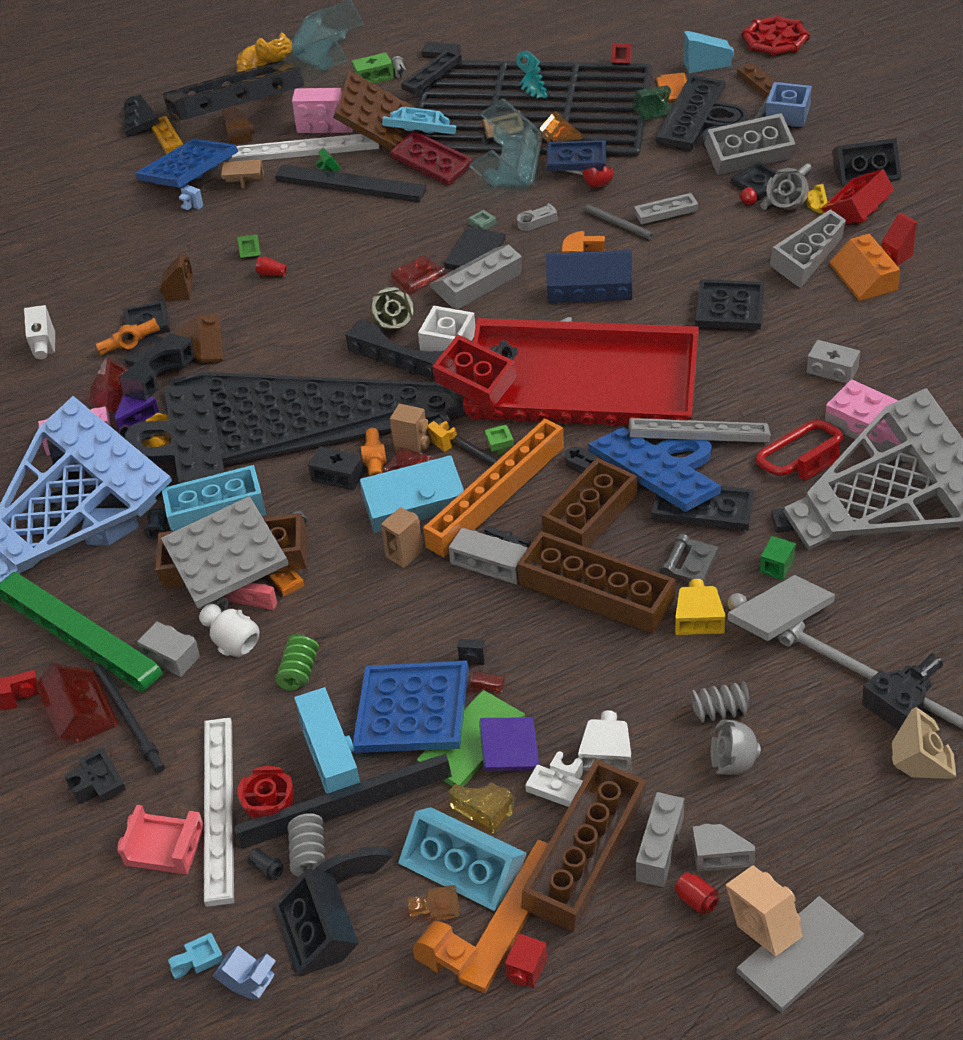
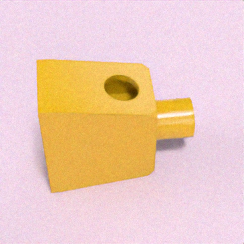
(699, 610)

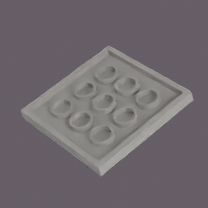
(224, 551)

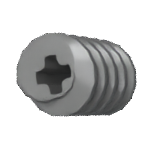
(720, 701)
(305, 843)

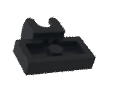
(94, 776)

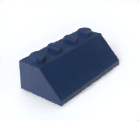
(589, 276)

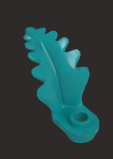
(531, 79)

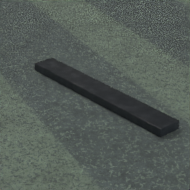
(351, 183)
(346, 799)

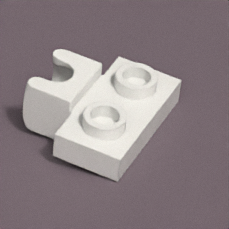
(557, 783)

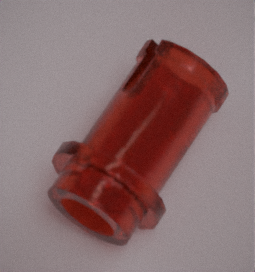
(487, 681)

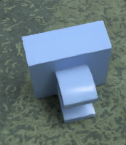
(191, 197)

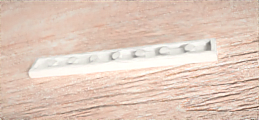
(304, 147)
(218, 813)

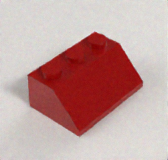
(860, 197)

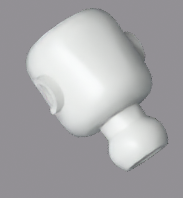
(230, 630)

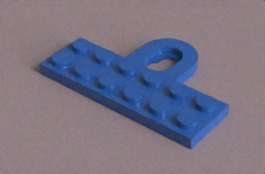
(658, 470)

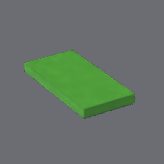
(468, 759)

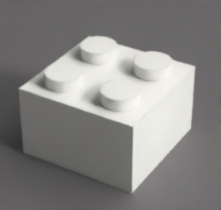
(443, 326)

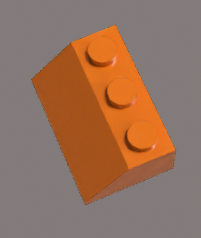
(866, 268)

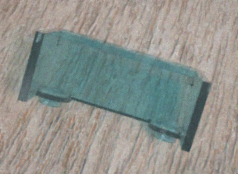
(319, 34)
(520, 148)

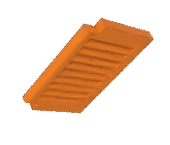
(674, 81)

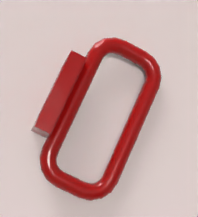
(812, 461)

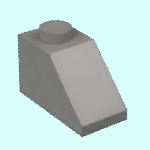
(720, 848)

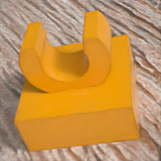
(440, 435)

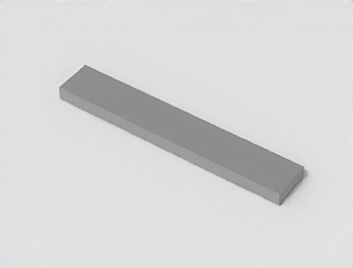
(699, 430)

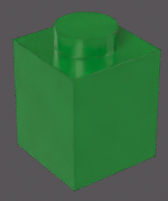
(777, 558)

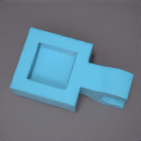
(199, 954)

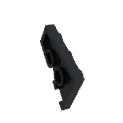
(138, 115)

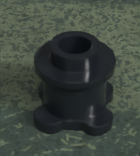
(505, 350)

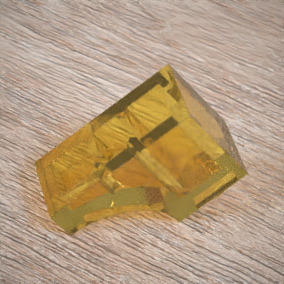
(485, 805)

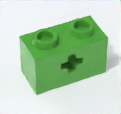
(374, 68)

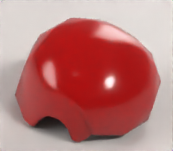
(599, 178)

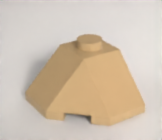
(920, 750)

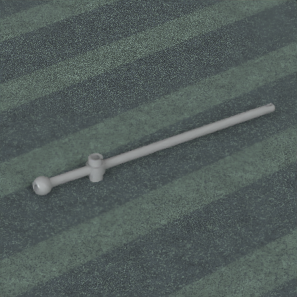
(796, 634)

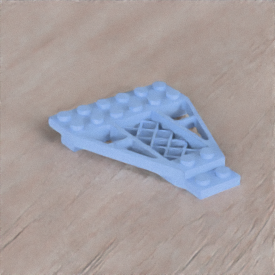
(95, 449)

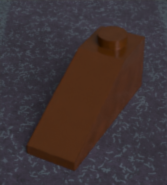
(237, 126)

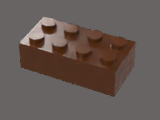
(590, 503)

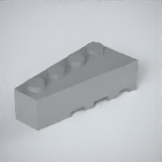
(807, 248)

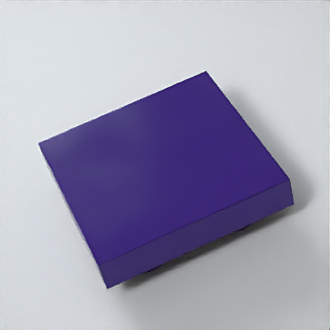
(508, 744)

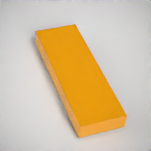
(166, 135)

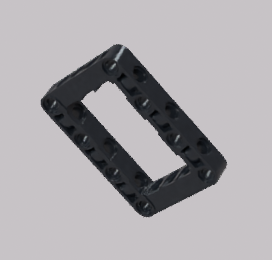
(221, 97)

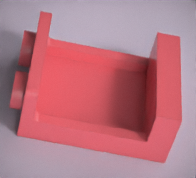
(160, 841)

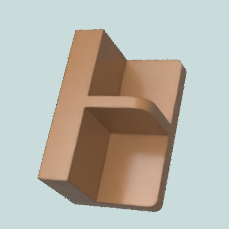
(242, 171)

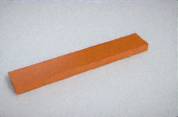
(502, 929)

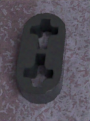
(579, 459)

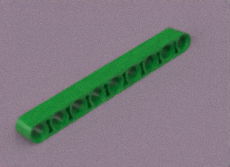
(79, 632)

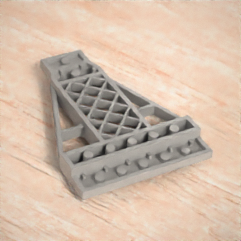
(931, 446)

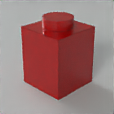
(621, 53)
(526, 961)

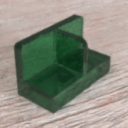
(652, 102)

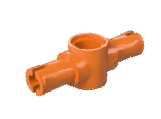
(118, 342)
(373, 452)

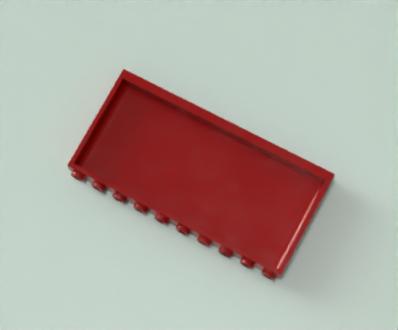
(592, 371)

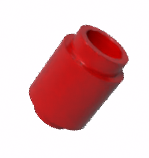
(697, 893)

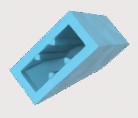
(705, 52)

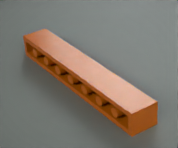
(494, 486)

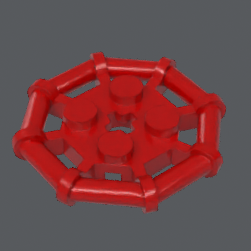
(775, 35)

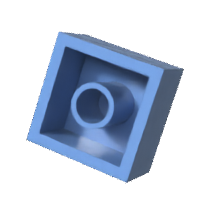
(791, 101)

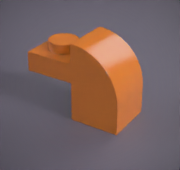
(580, 243)
(442, 948)

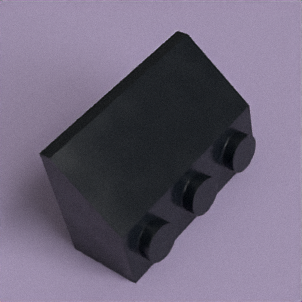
(866, 157)
(315, 922)

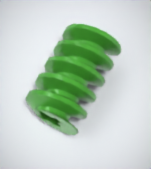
(296, 662)

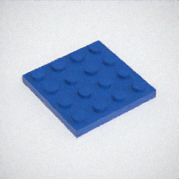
(186, 163)
(411, 707)

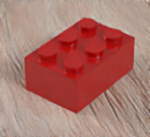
(474, 371)

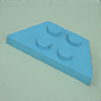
(419, 119)

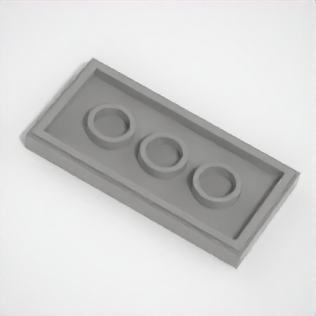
(781, 607)
(787, 976)

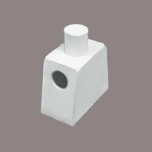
(41, 341)
(607, 742)

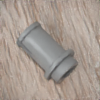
(398, 66)

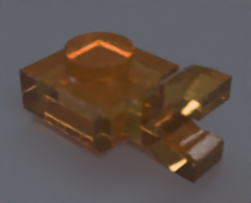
(441, 903)

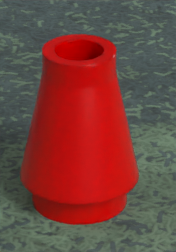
(269, 267)

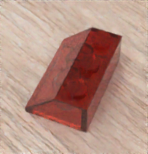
(75, 702)

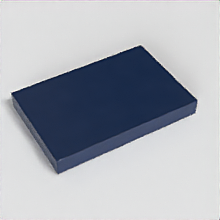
(576, 155)

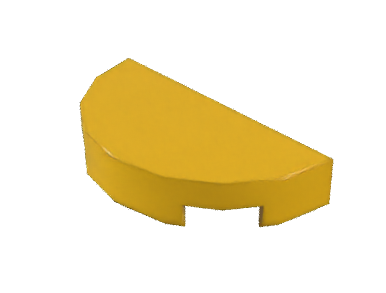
(816, 198)

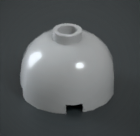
(787, 189)
(734, 748)

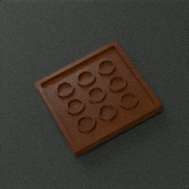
(363, 108)

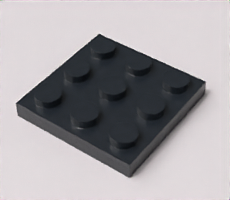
(730, 304)

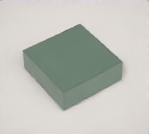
(482, 220)

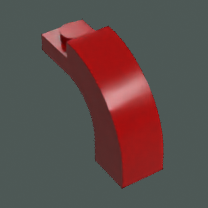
(16, 688)

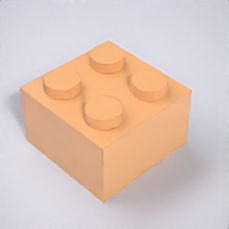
(765, 910)

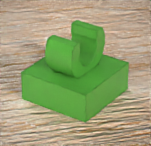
(248, 246)
(499, 439)

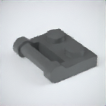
(696, 564)

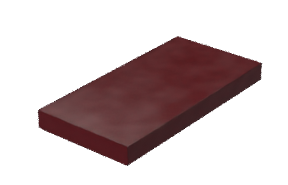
(431, 158)

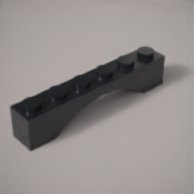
(370, 342)

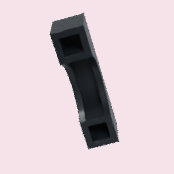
(170, 353)

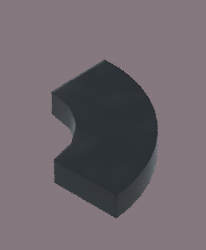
(368, 860)

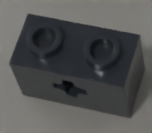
(336, 468)

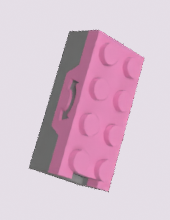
(856, 408)

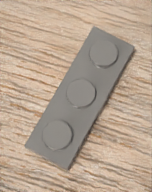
(666, 208)

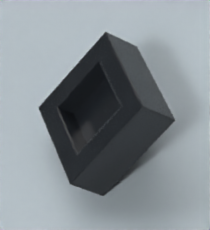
(780, 521)
(471, 651)

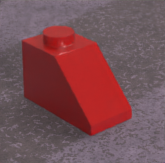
(900, 239)

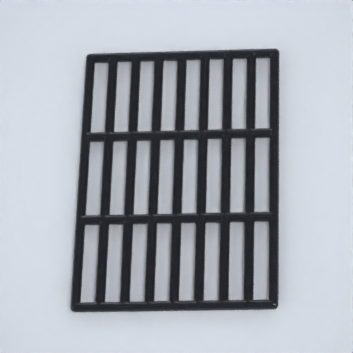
(567, 107)

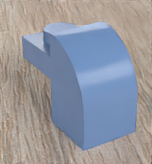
(244, 973)

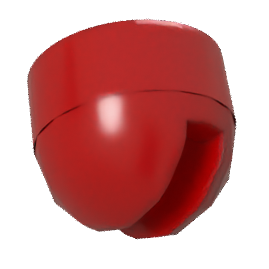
(748, 196)

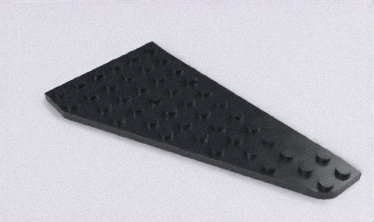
(293, 413)

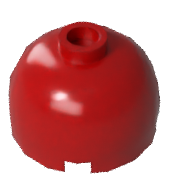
(265, 791)

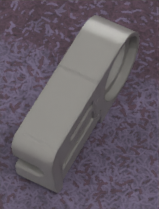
(537, 218)

